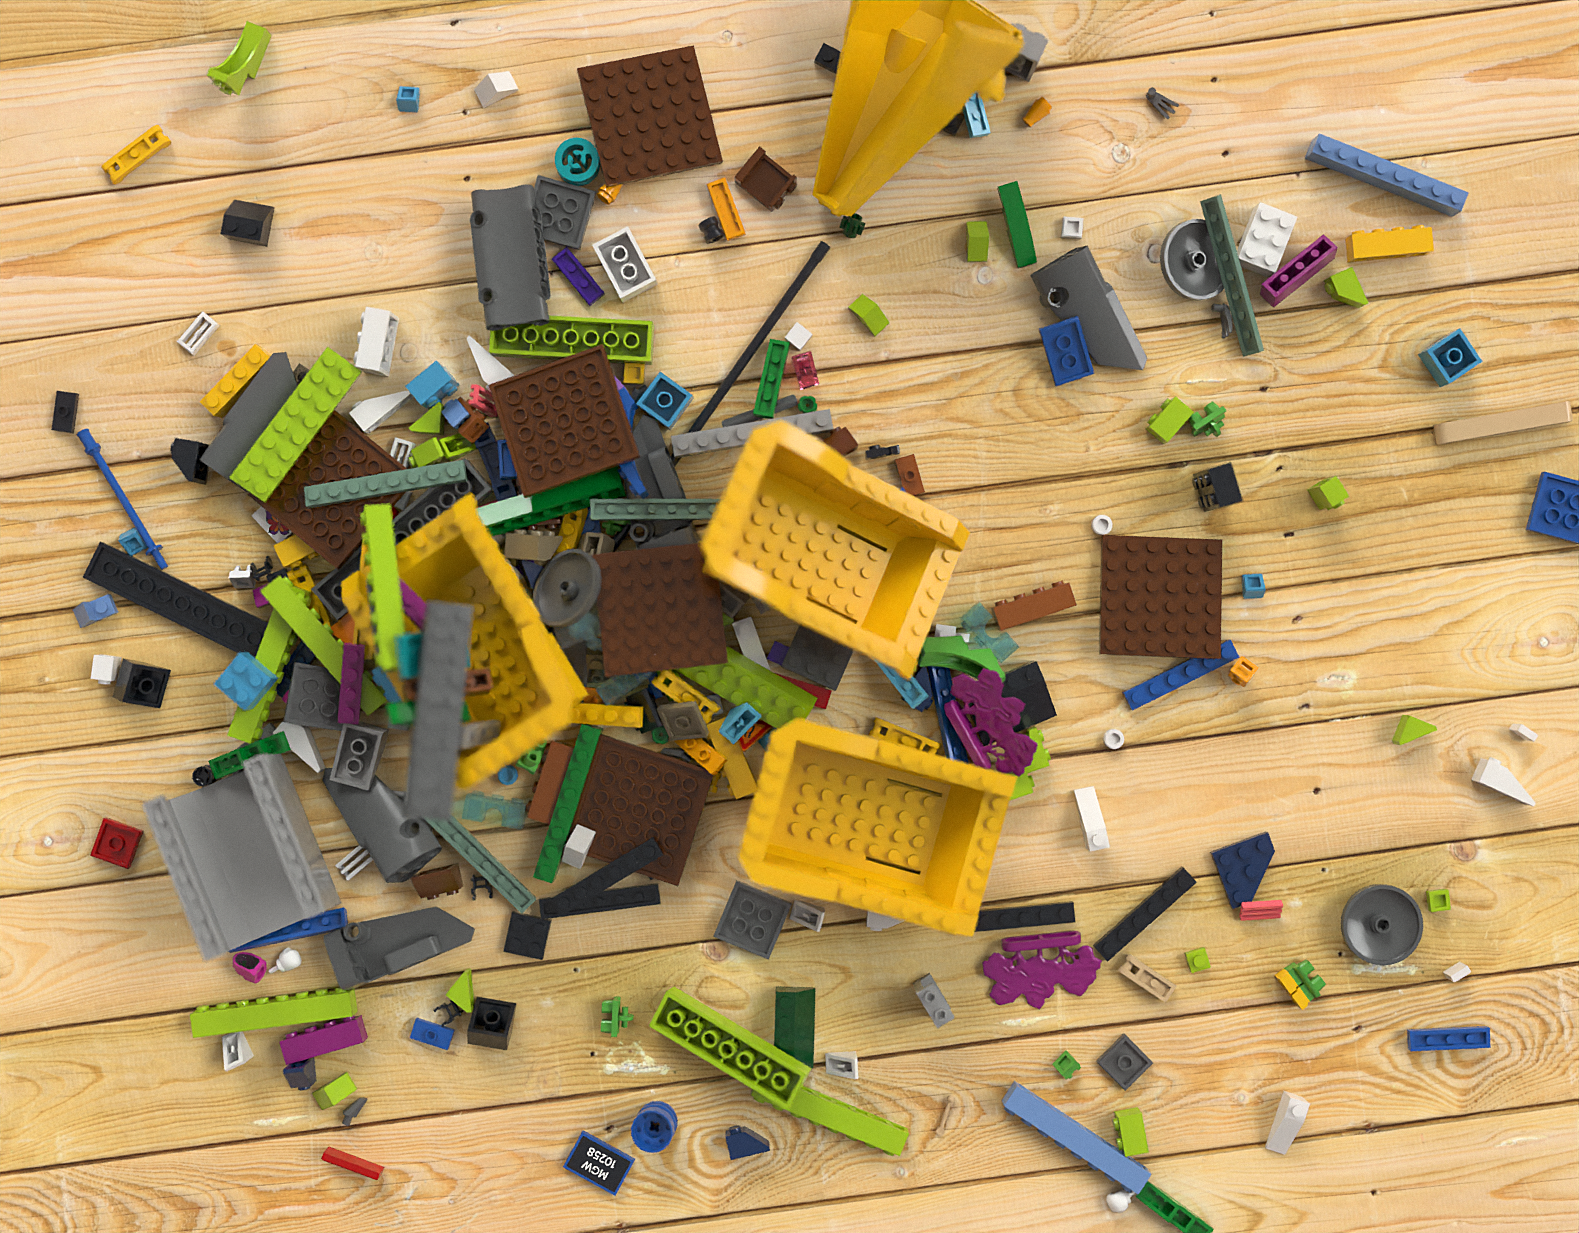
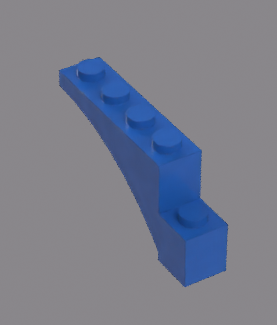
(629, 469)

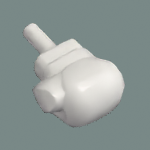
(287, 961)
(1119, 1201)

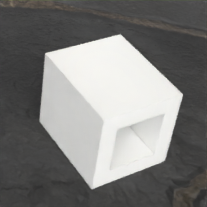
(105, 668)

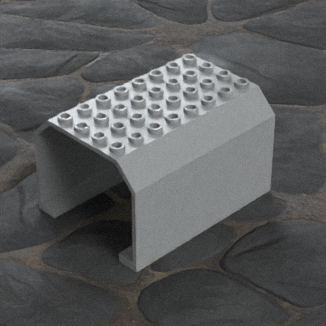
(242, 856)

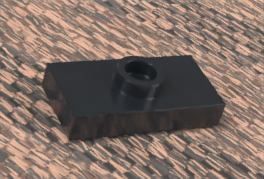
(65, 411)

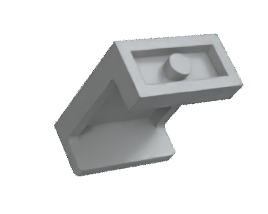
(933, 1000)

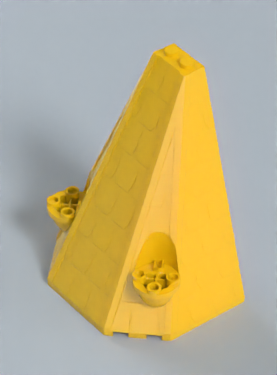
(899, 83)

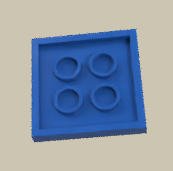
(1556, 508)

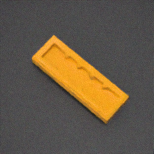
(726, 209)
(703, 754)

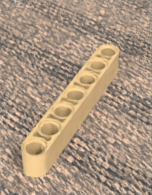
(1503, 423)

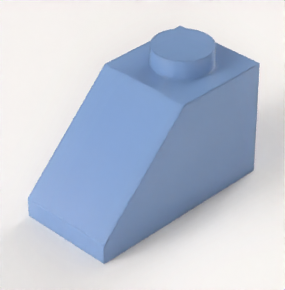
(455, 413)

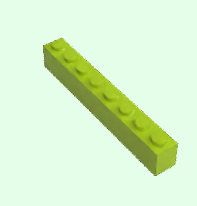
(384, 582)
(318, 637)
(273, 655)
(273, 1012)
(845, 1119)

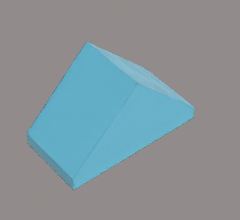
(738, 722)

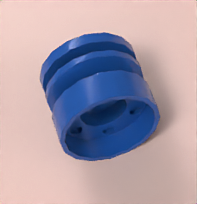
(654, 1137)

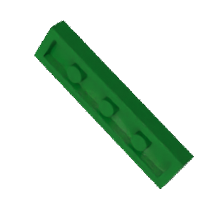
(771, 379)

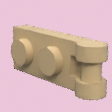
(1147, 978)

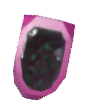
(249, 966)

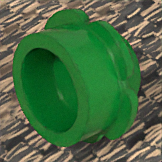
(802, 404)
(660, 739)

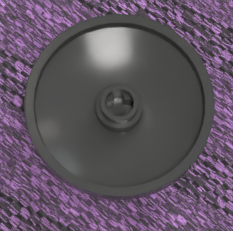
(1190, 261)
(567, 588)
(1381, 924)

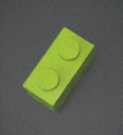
(1169, 420)
(1328, 493)
(1131, 1132)

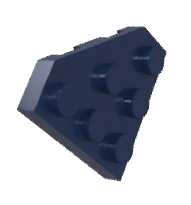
(1243, 867)

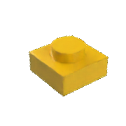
(634, 373)

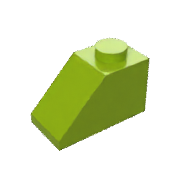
(1346, 288)
(426, 454)

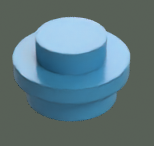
(507, 775)

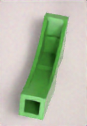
(954, 654)

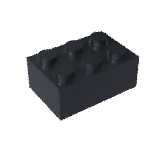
(1217, 487)

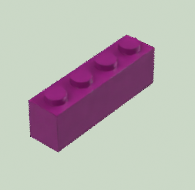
(1298, 271)
(323, 1039)

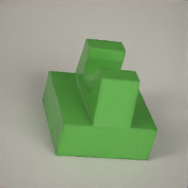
(1066, 1065)

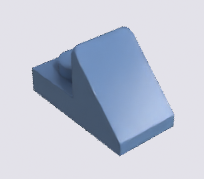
(94, 611)

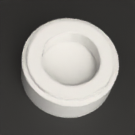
(1101, 524)
(1113, 738)

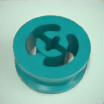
(588, 152)

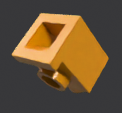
(1241, 675)

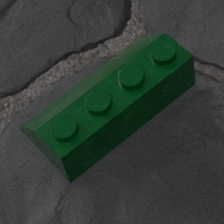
(795, 1022)

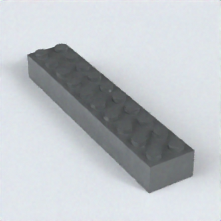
(410, 520)
(437, 711)

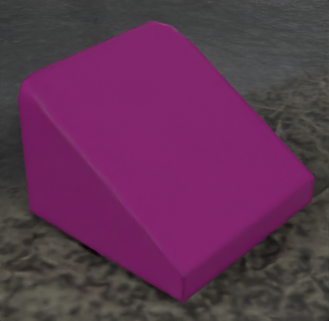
(260, 600)

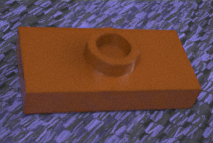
(909, 475)

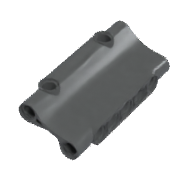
(510, 257)

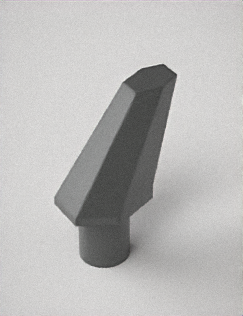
(637, 393)
(676, 753)
(353, 1110)

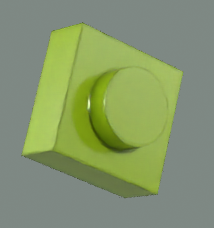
(1438, 900)
(1197, 960)

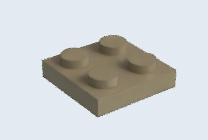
(683, 720)

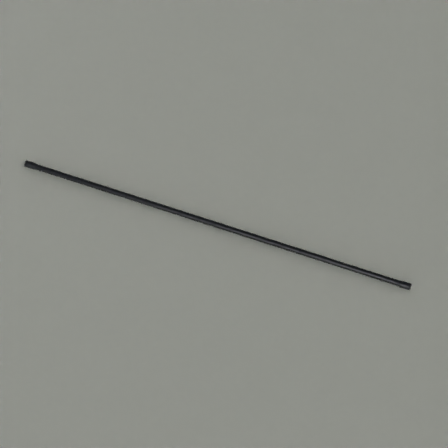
(816, 257)

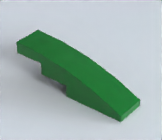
(1017, 224)
(402, 713)
(232, 761)
(1172, 1210)

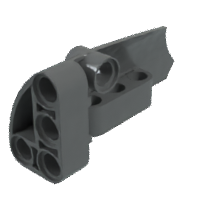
(1084, 293)
(251, 415)
(661, 482)
(380, 828)
(392, 944)

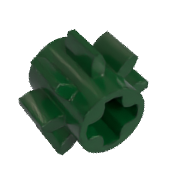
(852, 225)

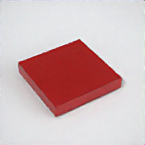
(116, 843)

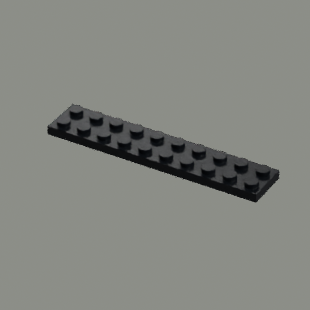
(175, 599)

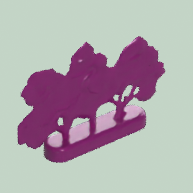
(993, 715)
(1037, 975)

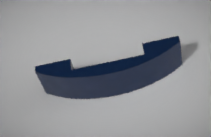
(488, 450)
(301, 655)

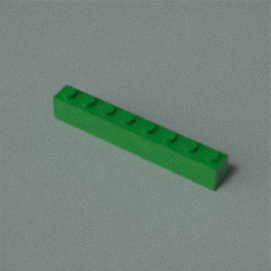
(565, 499)
(567, 803)

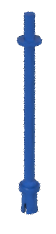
(93, 449)

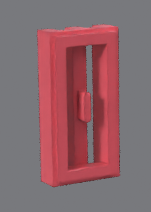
(480, 403)
(1260, 910)

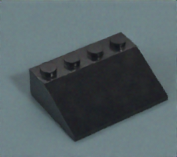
(1029, 687)

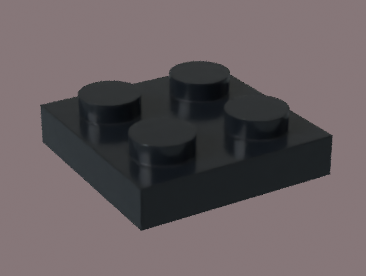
(527, 935)

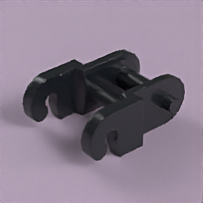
(268, 566)
(487, 886)
(445, 1006)

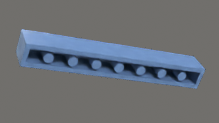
(1386, 175)
(1075, 1137)

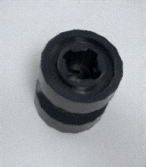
(711, 230)
(200, 776)

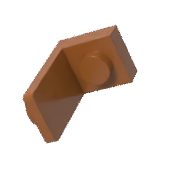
(475, 425)

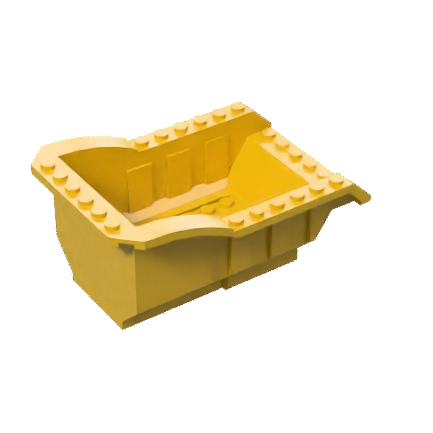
(833, 546)
(530, 676)
(875, 826)

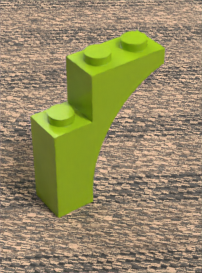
(242, 61)
(1040, 760)

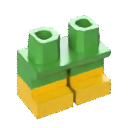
(1298, 985)

